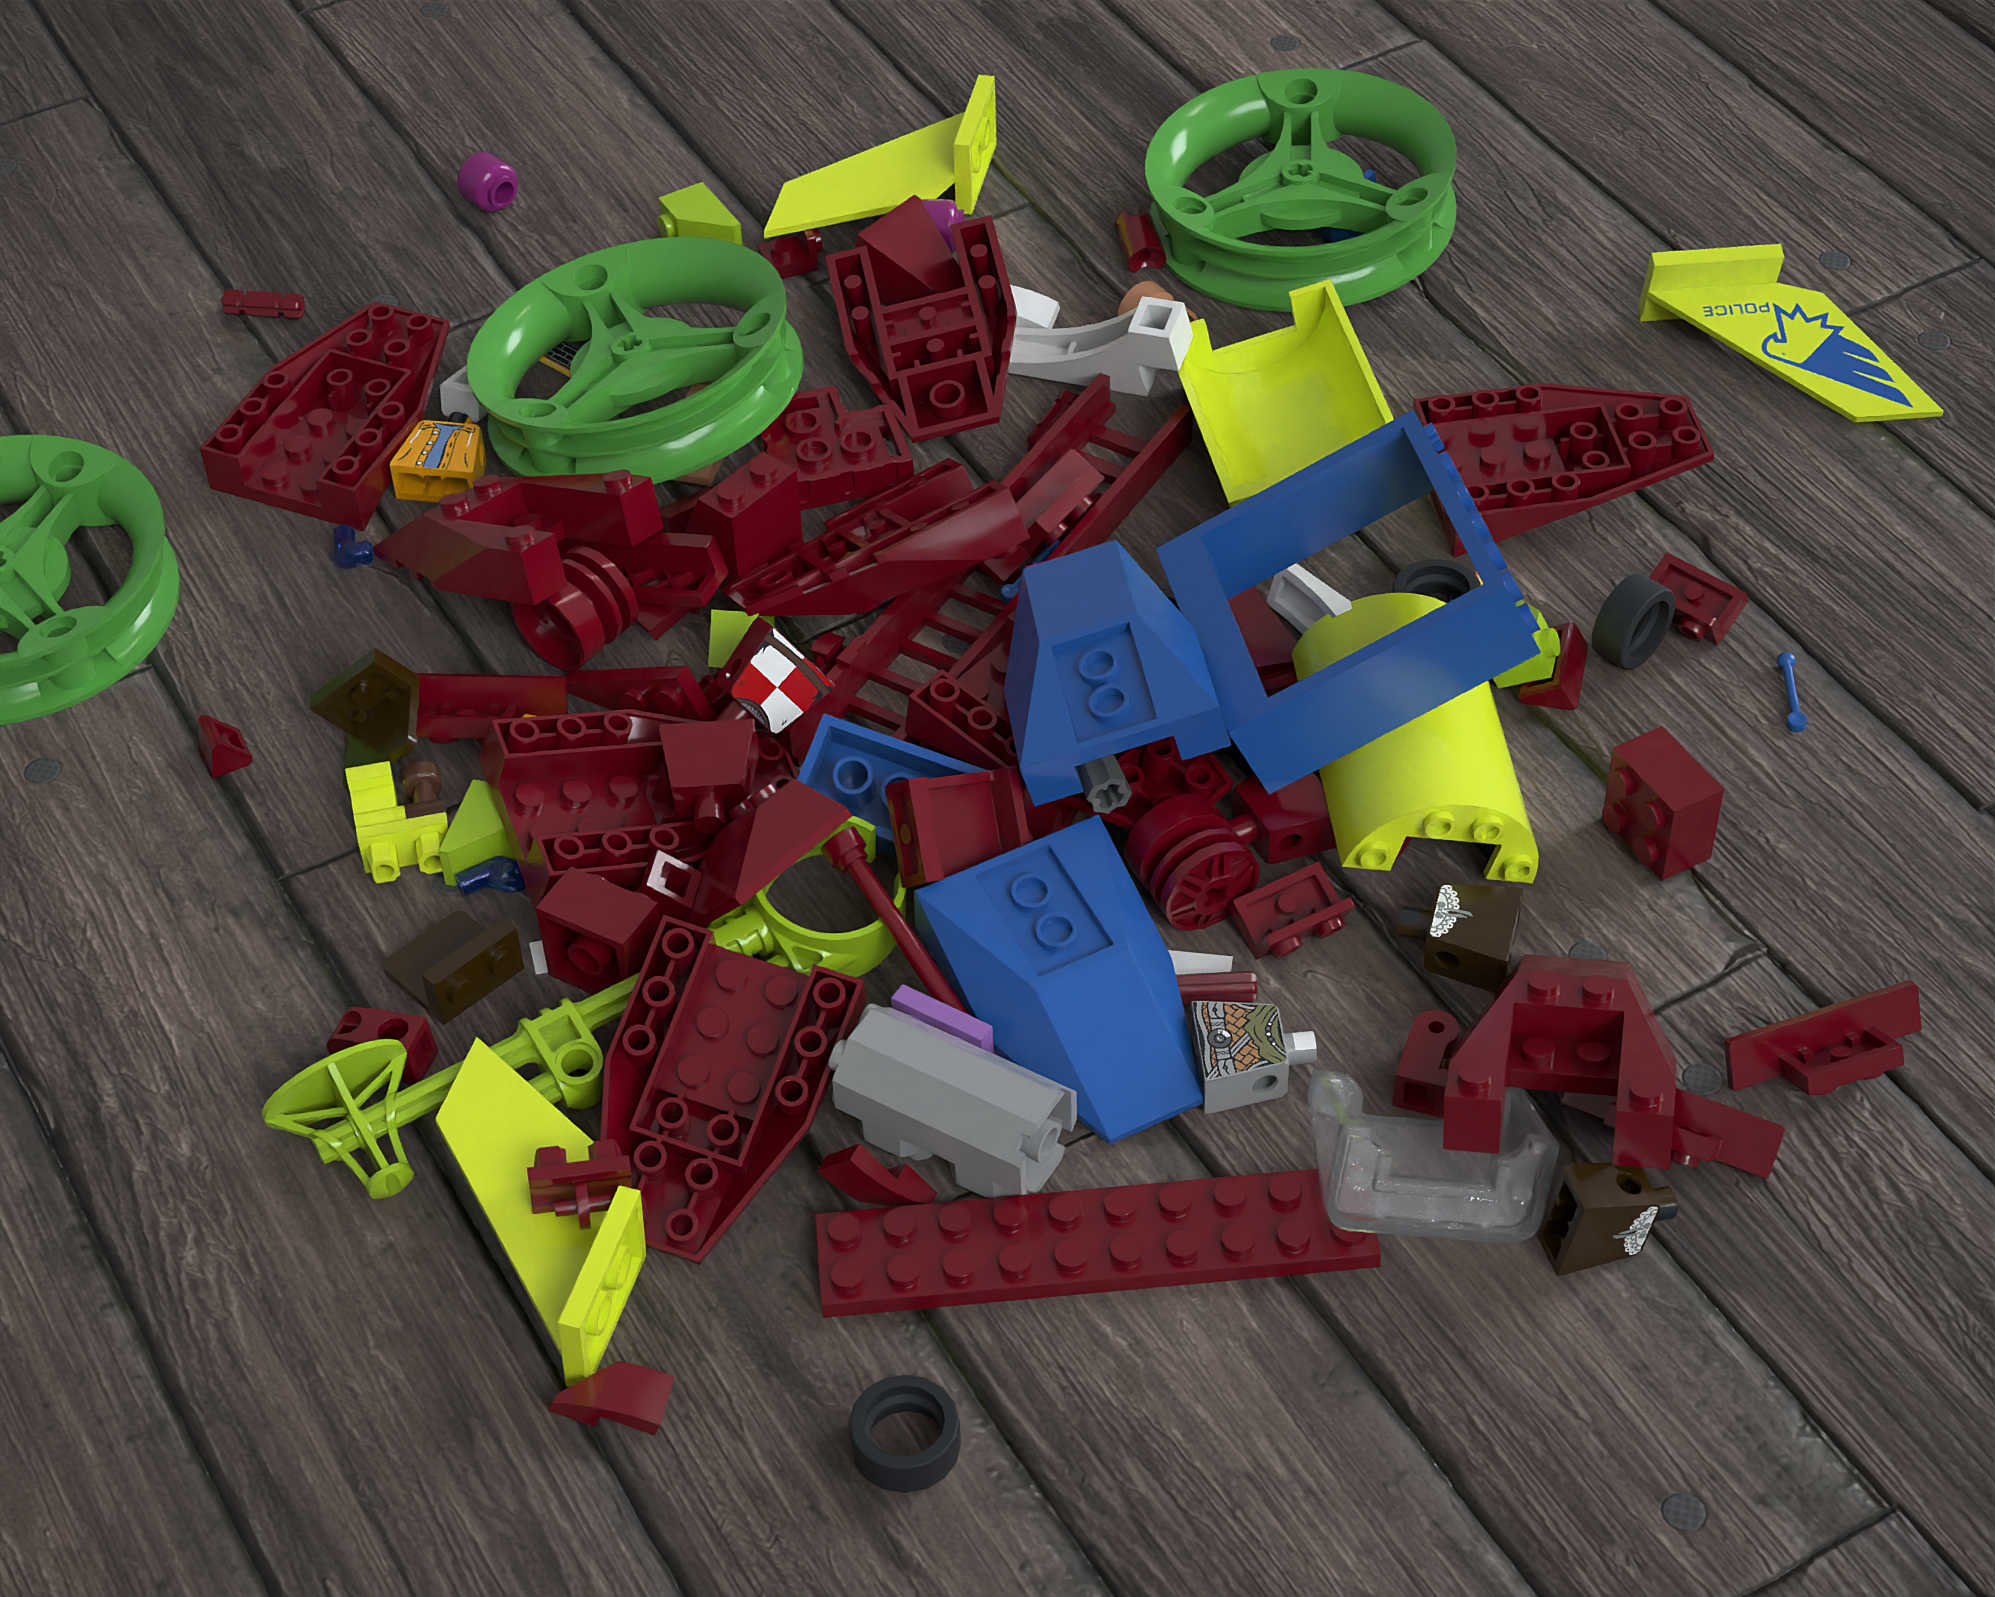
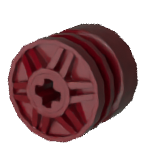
(582, 616)
(1190, 861)

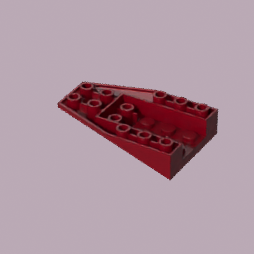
(331, 417)
(1558, 449)
(974, 724)
(597, 794)
(717, 1079)

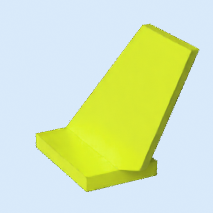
(892, 172)
(570, 1274)

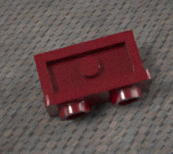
(1702, 602)
(1288, 910)

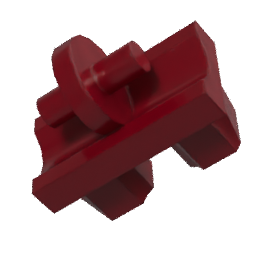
(580, 1185)

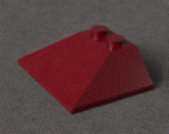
(760, 844)

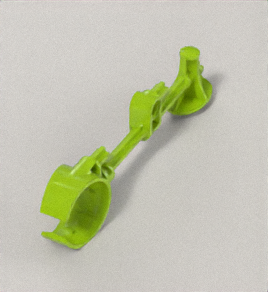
(554, 1041)

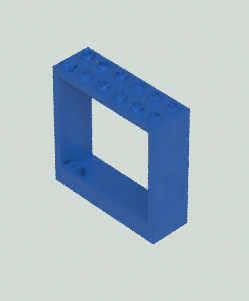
(1383, 681)

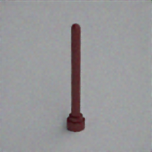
(848, 853)

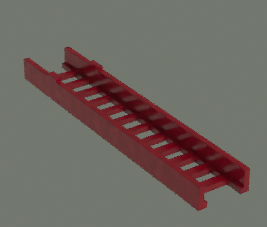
(910, 612)

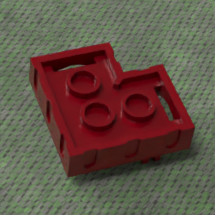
(837, 451)

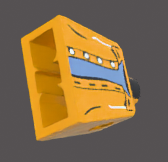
(439, 459)

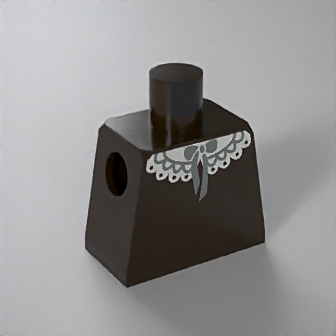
(1467, 932)
(1600, 1215)

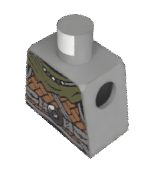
(1244, 1053)

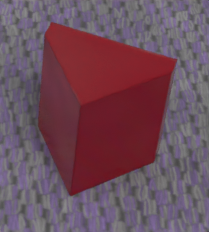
(222, 746)

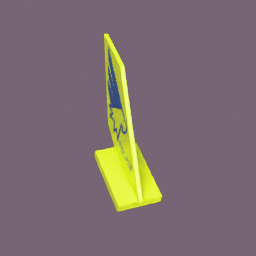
(1781, 328)

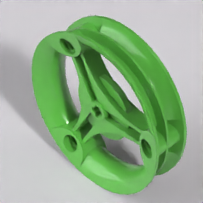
(1302, 187)
(638, 360)
(90, 646)

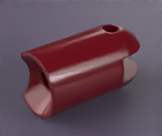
(1140, 240)

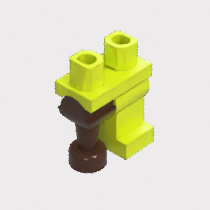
(397, 834)

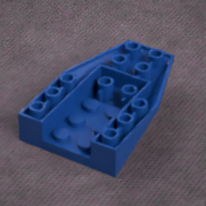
(1102, 670)
(1068, 976)

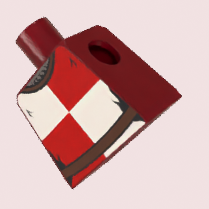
(770, 680)

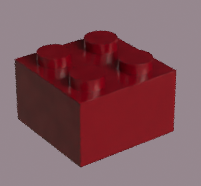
(1662, 803)
(595, 931)

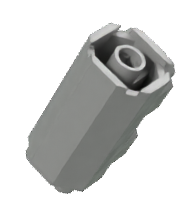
(945, 1097)

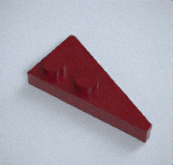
(647, 689)

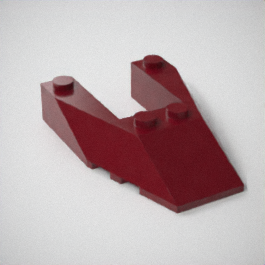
(939, 355)
(506, 531)
(887, 547)
(1572, 1031)

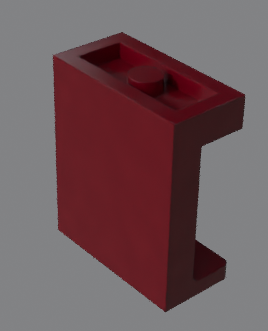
(955, 822)

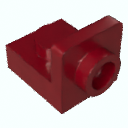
(793, 254)

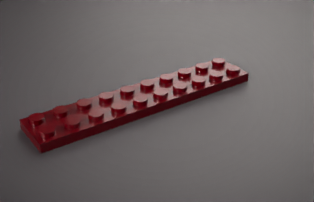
(1081, 1243)

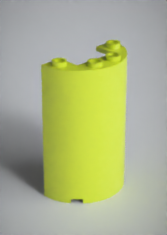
(1282, 395)
(1428, 778)

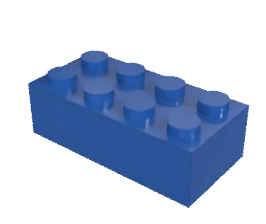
(857, 764)

